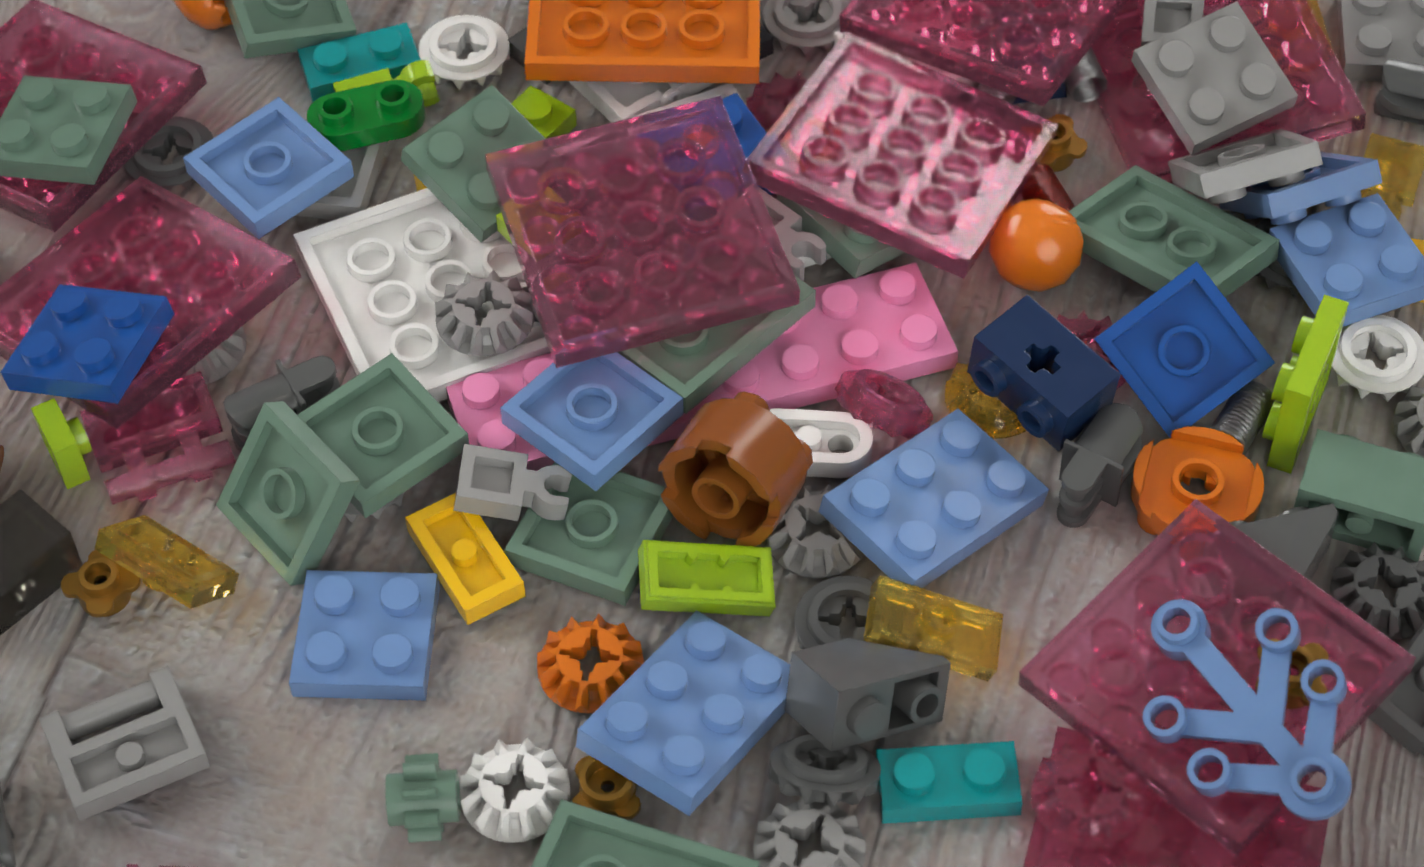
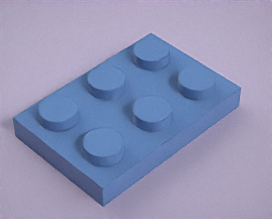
(933, 500)
(689, 712)

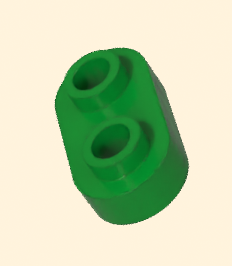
(368, 114)

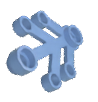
(1254, 716)

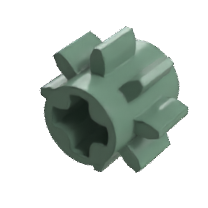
(423, 797)

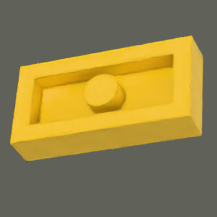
(465, 559)

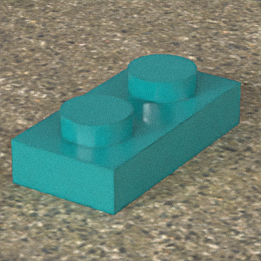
(355, 56)
(949, 782)

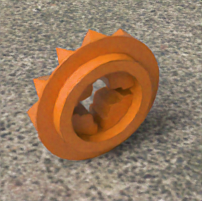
(561, 670)

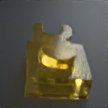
(1400, 170)

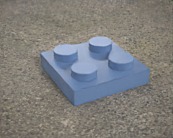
(268, 167)
(1334, 182)
(1354, 256)
(592, 415)
(365, 635)

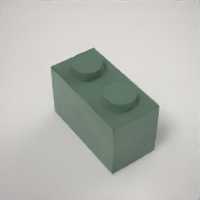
(1372, 489)

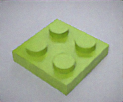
(1303, 382)

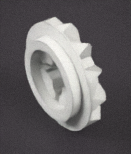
(449, 37)
(1390, 341)
(531, 810)

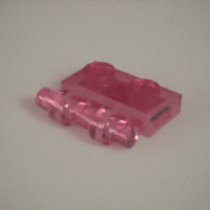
(171, 420)

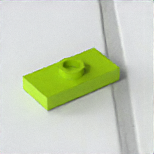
(706, 578)

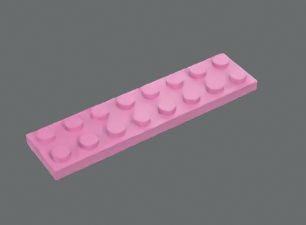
(857, 324)

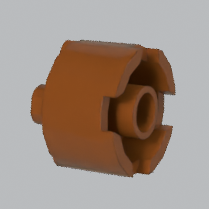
(734, 470)

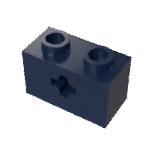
(1041, 372)

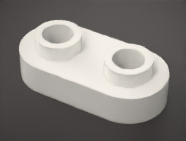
(830, 432)

